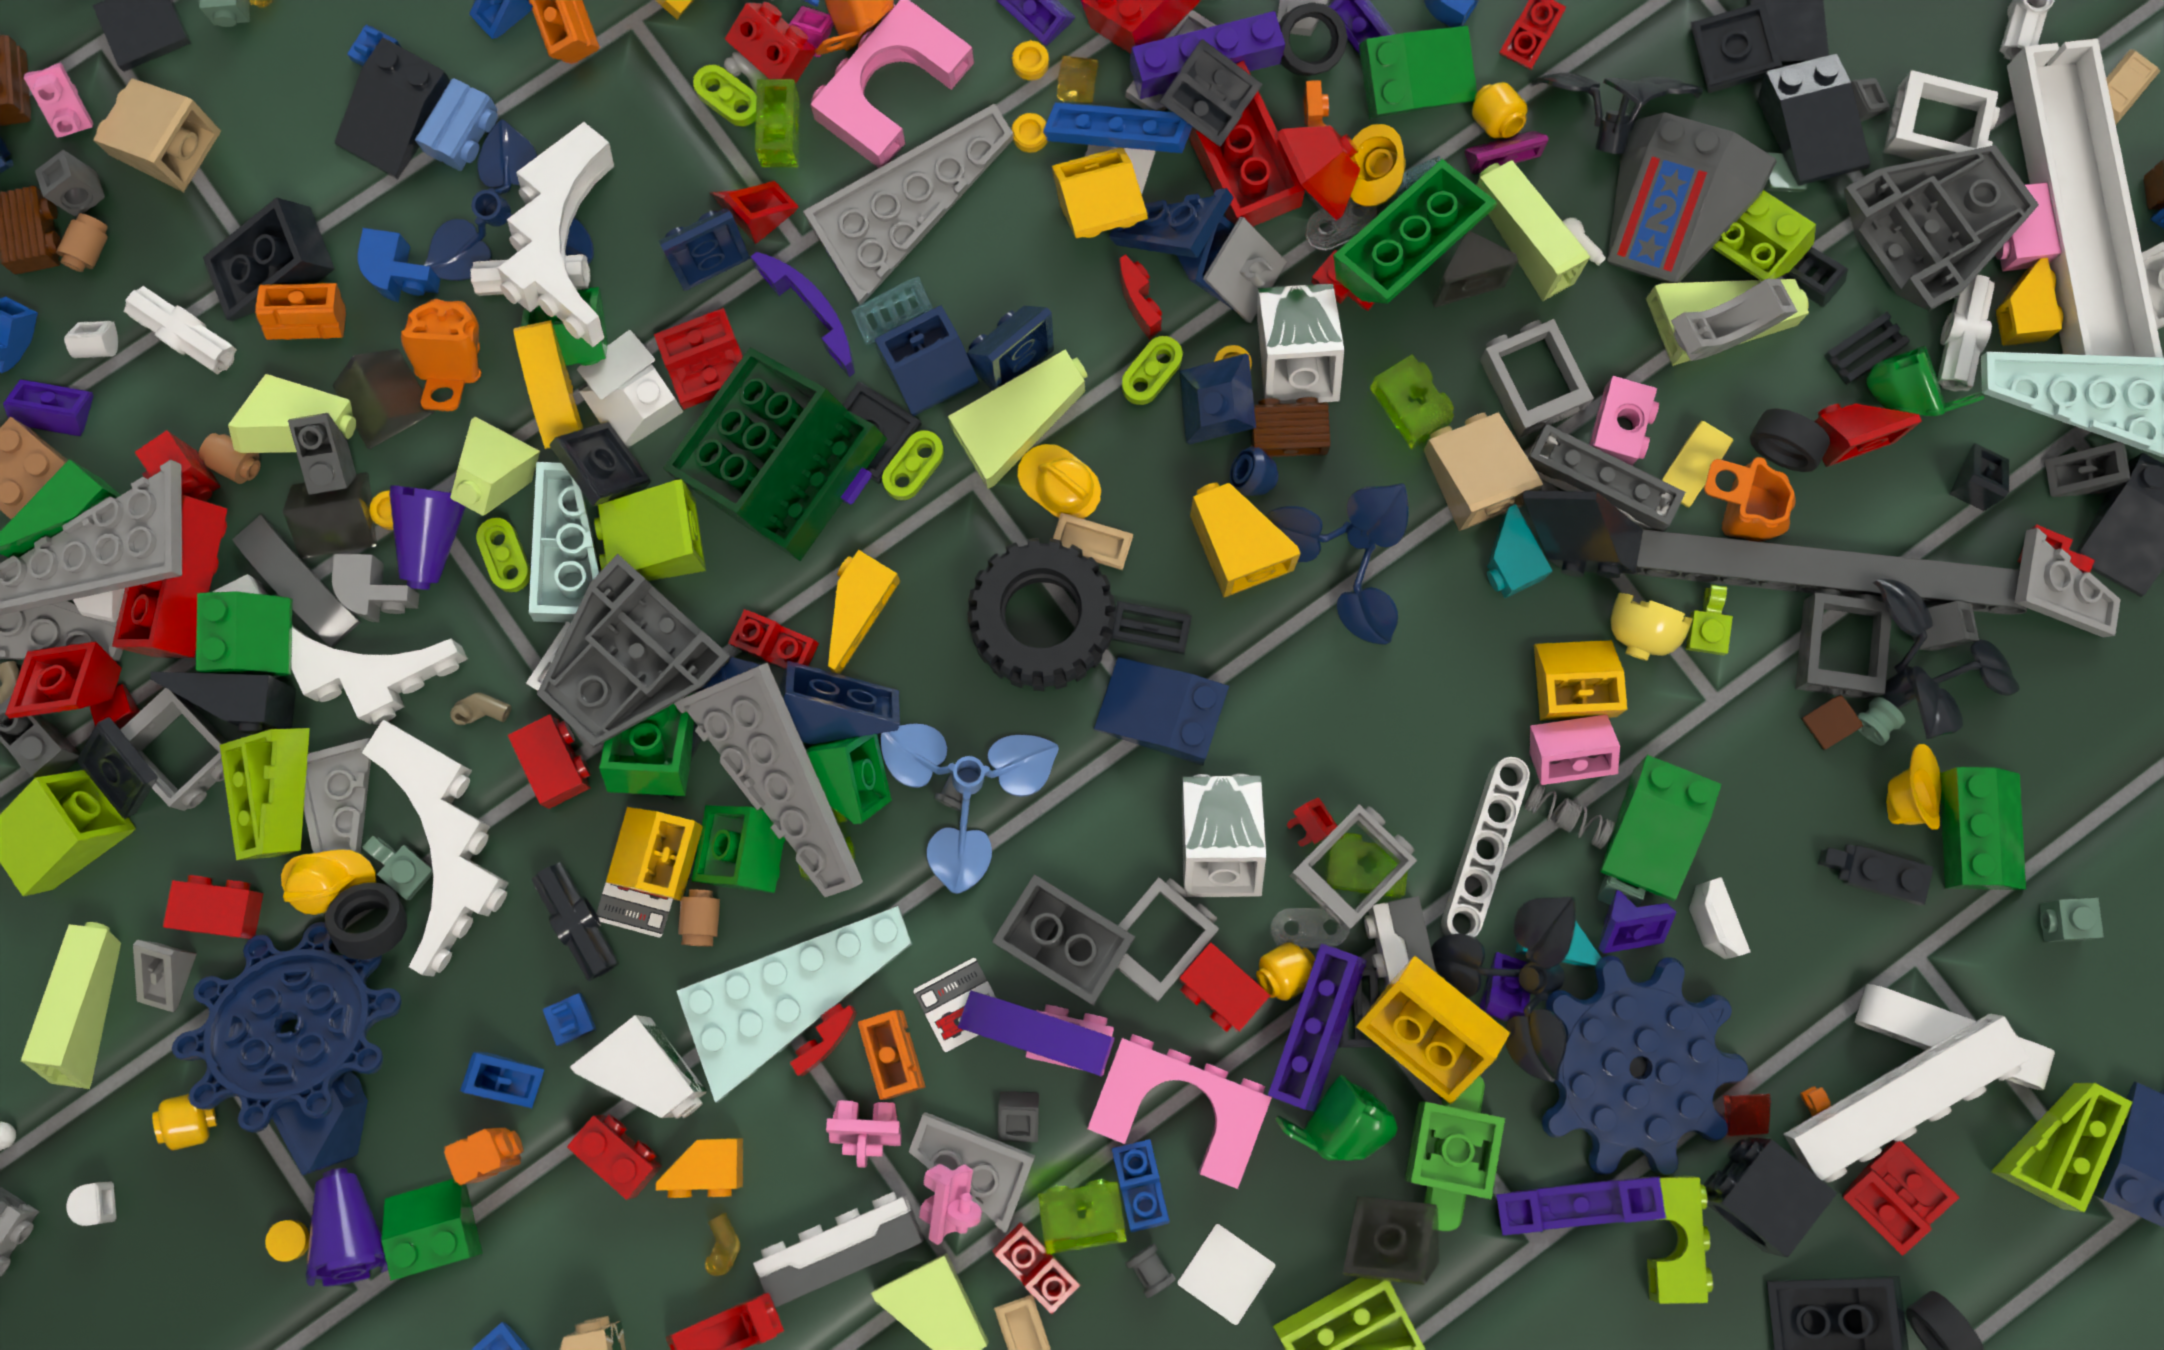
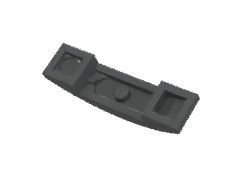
(294, 579)

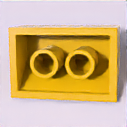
(1433, 1030)

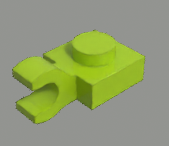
(1709, 628)

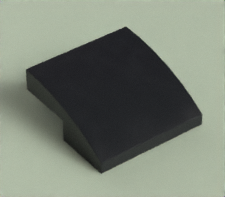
(1210, 92)

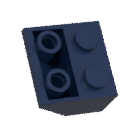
(926, 360)

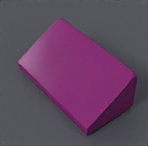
(1516, 148)

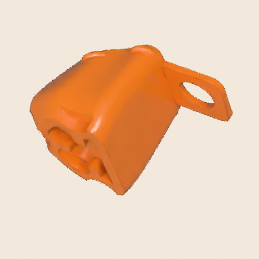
(853, 21)
(443, 349)
(1757, 501)

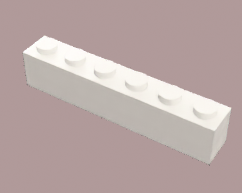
(1907, 1097)

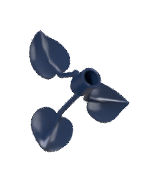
(457, 240)
(1376, 517)

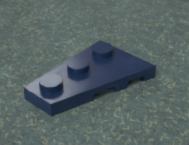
(1176, 227)

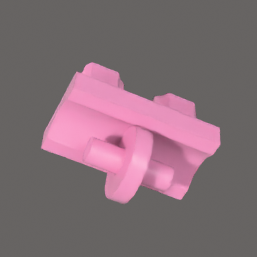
(58, 100)
(864, 1137)
(951, 1205)

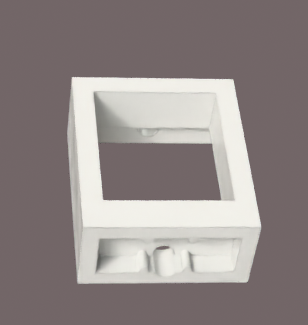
(1917, 147)

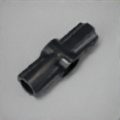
(575, 921)

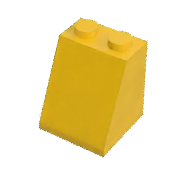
(1239, 539)

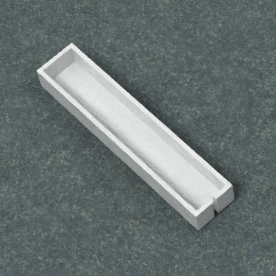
(2076, 149)

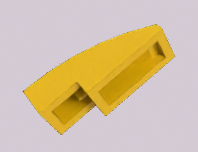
(547, 381)

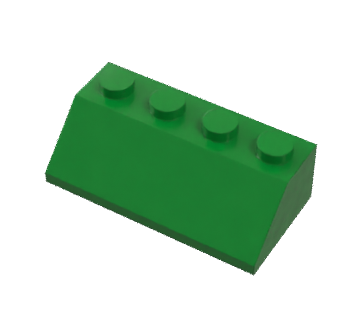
(1411, 234)

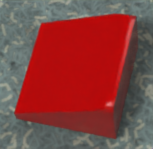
(119, 708)

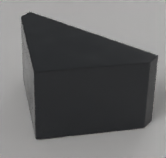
(1982, 478)

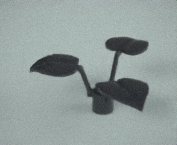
(1616, 125)
(1936, 706)
(1547, 932)

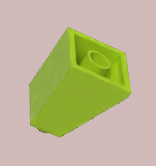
(653, 531)
(57, 830)

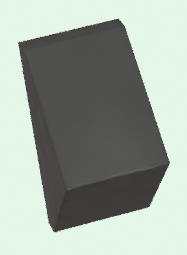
(2088, 471)

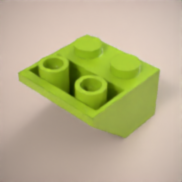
(1767, 238)

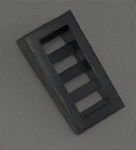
(1826, 267)

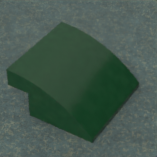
(775, 452)

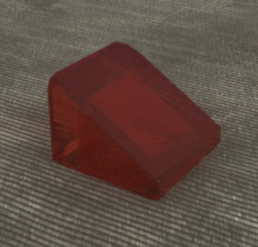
(1747, 1113)

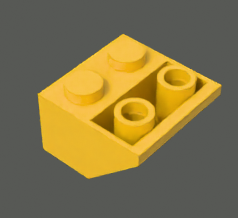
(1099, 193)
(1579, 680)
(654, 853)

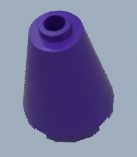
(423, 532)
(342, 1232)

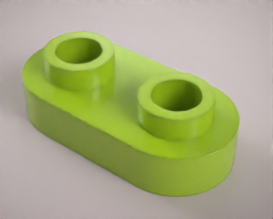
(729, 95)
(1150, 371)
(912, 466)
(503, 557)

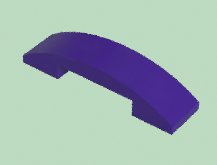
(781, 278)
(1036, 1032)
(1581, 1205)

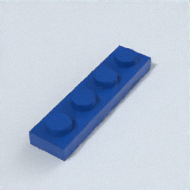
(1117, 127)

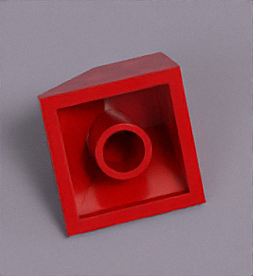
(1323, 164)
(1862, 429)
(63, 680)

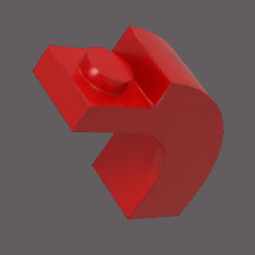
(731, 1329)

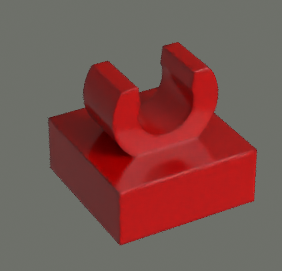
(1315, 820)

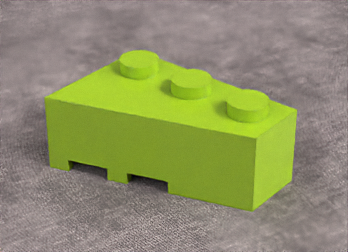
(266, 791)
(2067, 1147)
(1352, 1318)

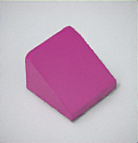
(814, 24)

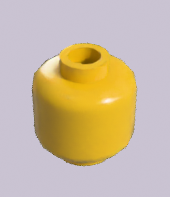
(1499, 110)
(1285, 971)
(181, 1124)

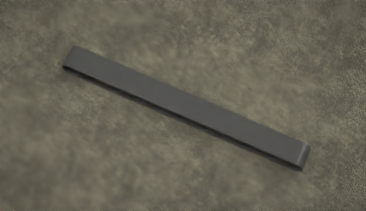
(1815, 569)

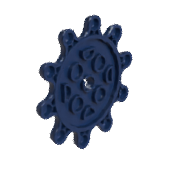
(245, 1018)
(1681, 1072)

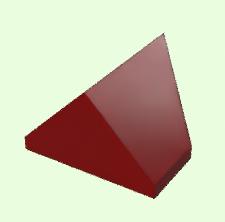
(757, 208)

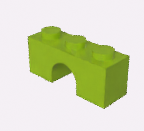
(1683, 1273)

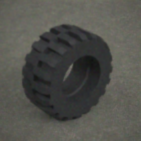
(1032, 565)

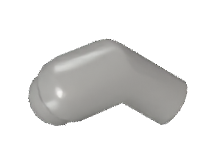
(739, 64)

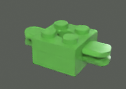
(1455, 1153)

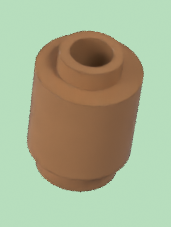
(82, 243)
(221, 457)
(699, 918)

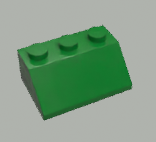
(1982, 829)

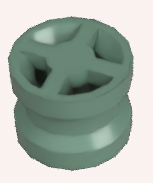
(1880, 720)

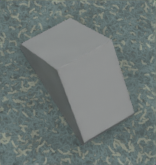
(161, 973)

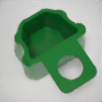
(1911, 386)
(1345, 1124)

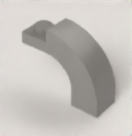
(1734, 321)

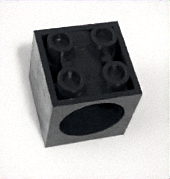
(1767, 1195)

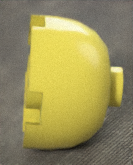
(1647, 627)

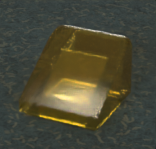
(1077, 79)

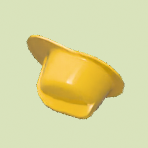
(1381, 165)
(1059, 481)
(1916, 792)
(319, 877)

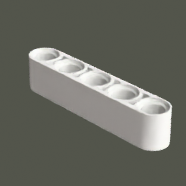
(1498, 835)
(1929, 1025)

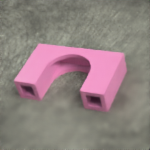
(902, 36)
(1236, 1107)

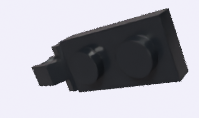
(1880, 872)

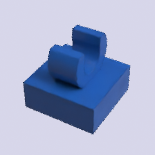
(366, 43)
(569, 1019)

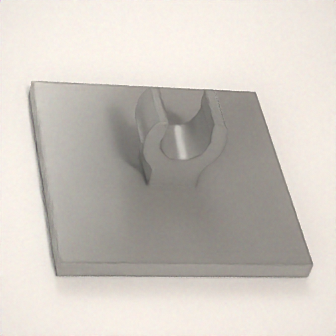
(1243, 267)

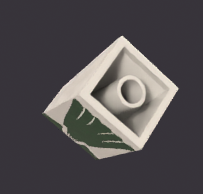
(1300, 343)
(1223, 836)
(643, 1069)

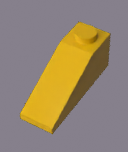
(859, 599)

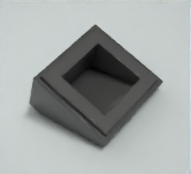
(1869, 98)
(1018, 1116)

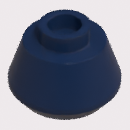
(1253, 472)

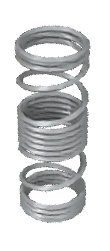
(1569, 815)

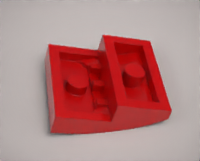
(699, 356)
(1900, 1196)

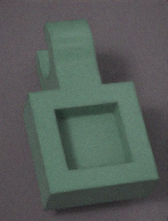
(402, 870)

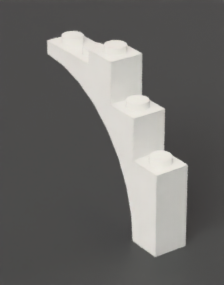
(553, 190)
(368, 680)
(453, 837)

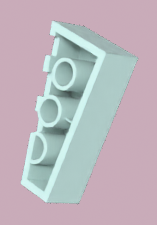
(562, 546)

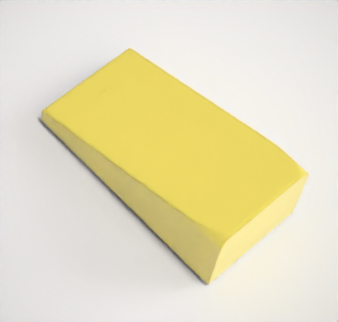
(1693, 461)

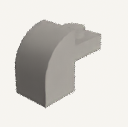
(359, 587)

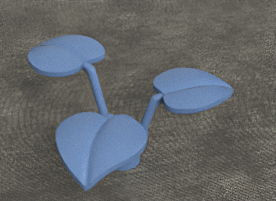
(1020, 761)

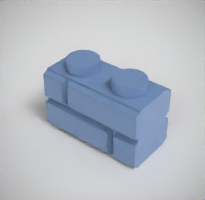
(457, 125)

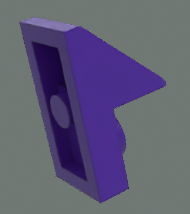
(1634, 927)
(1504, 995)

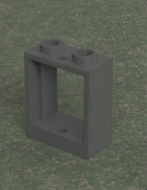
(1833, 682)

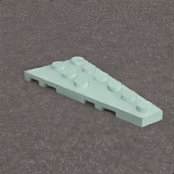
(2093, 392)
(768, 1003)

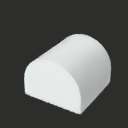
(92, 339)
(92, 1204)

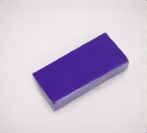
(1041, 17)
(1361, 21)
(49, 407)

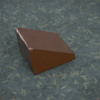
(1832, 722)

